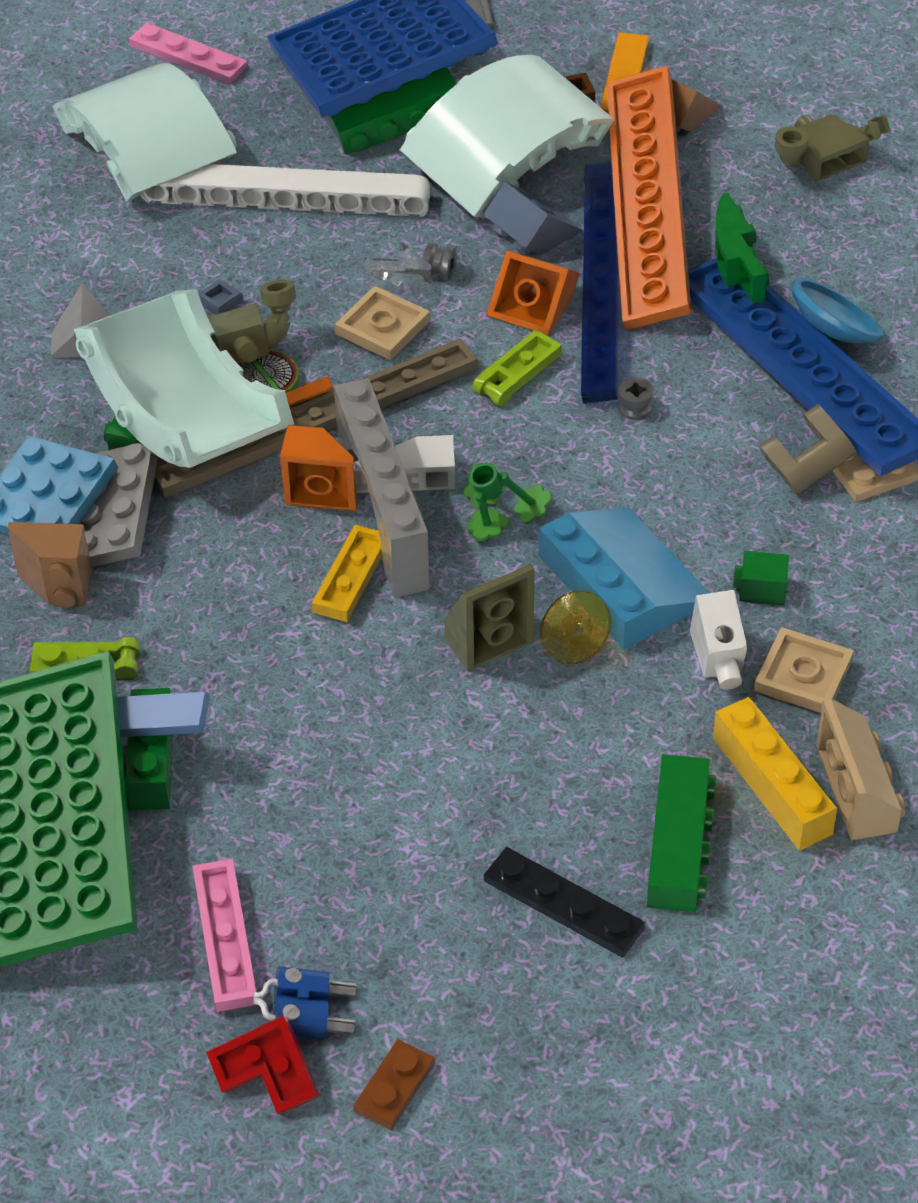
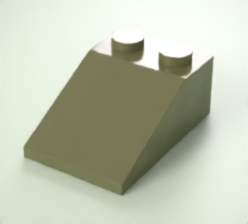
(492, 619)

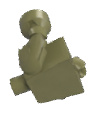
(827, 144)
(243, 330)

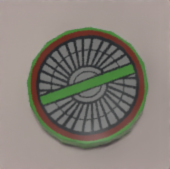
(274, 370)

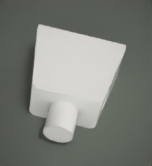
(714, 619)

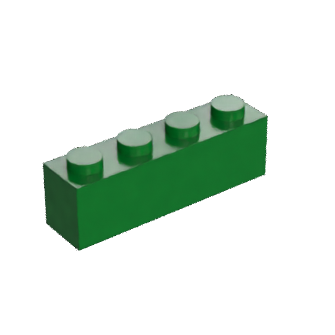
(390, 113)
(678, 833)

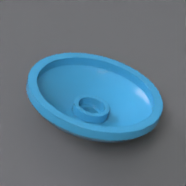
(834, 313)

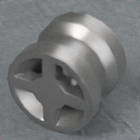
(441, 259)
(635, 398)

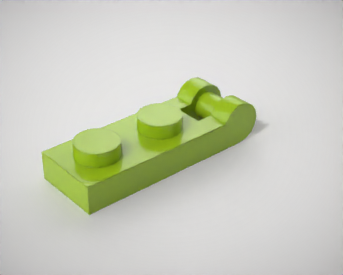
(517, 367)
(56, 653)

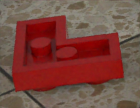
(267, 1053)

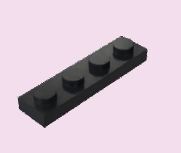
(564, 902)

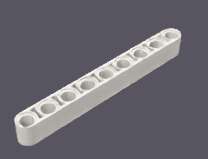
(297, 190)

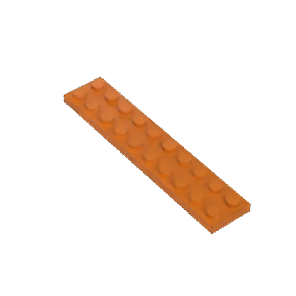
(648, 199)

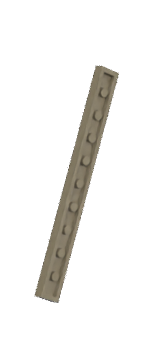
(388, 385)

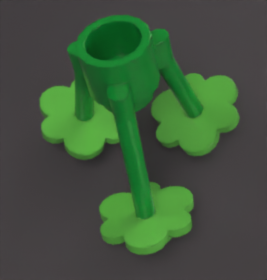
(484, 488)

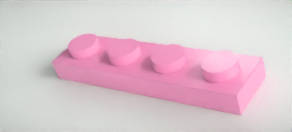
(188, 53)
(224, 935)

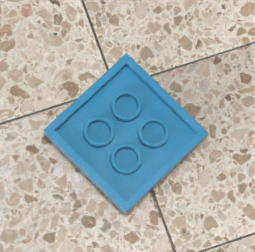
(51, 483)

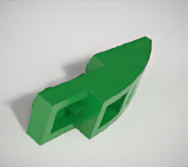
(735, 251)

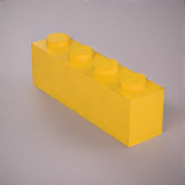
(774, 773)

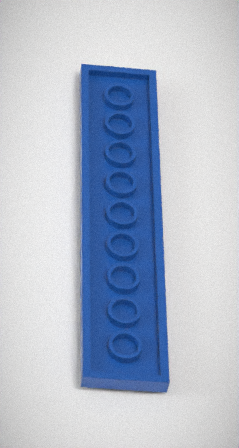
(811, 368)

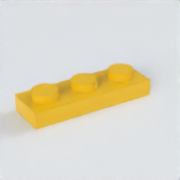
(349, 574)

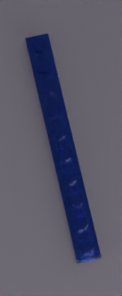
(600, 288)

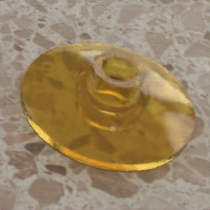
(565, 619)

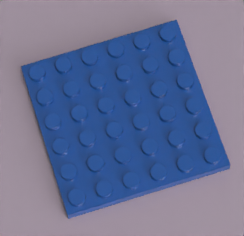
(377, 47)

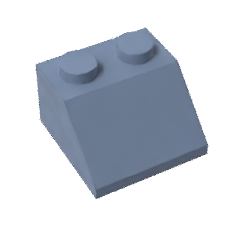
(528, 220)

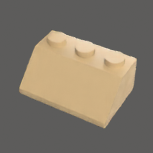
(857, 772)

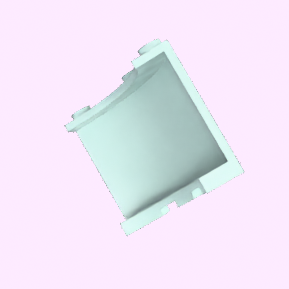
(501, 126)
(149, 127)
(175, 383)

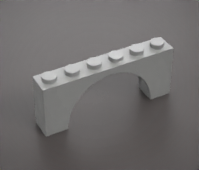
(398, 518)

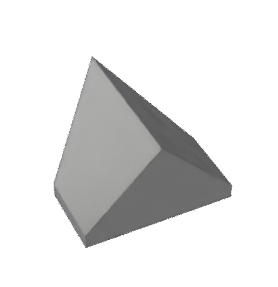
(81, 311)

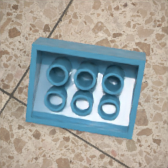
(622, 565)

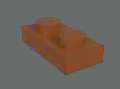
(394, 1084)

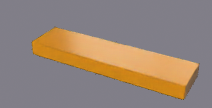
(626, 60)

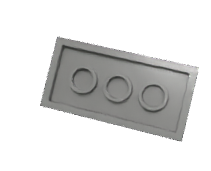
(120, 513)

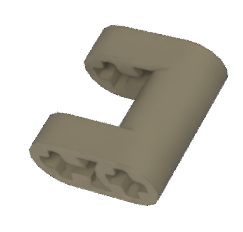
(815, 461)

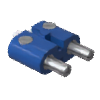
(303, 999)

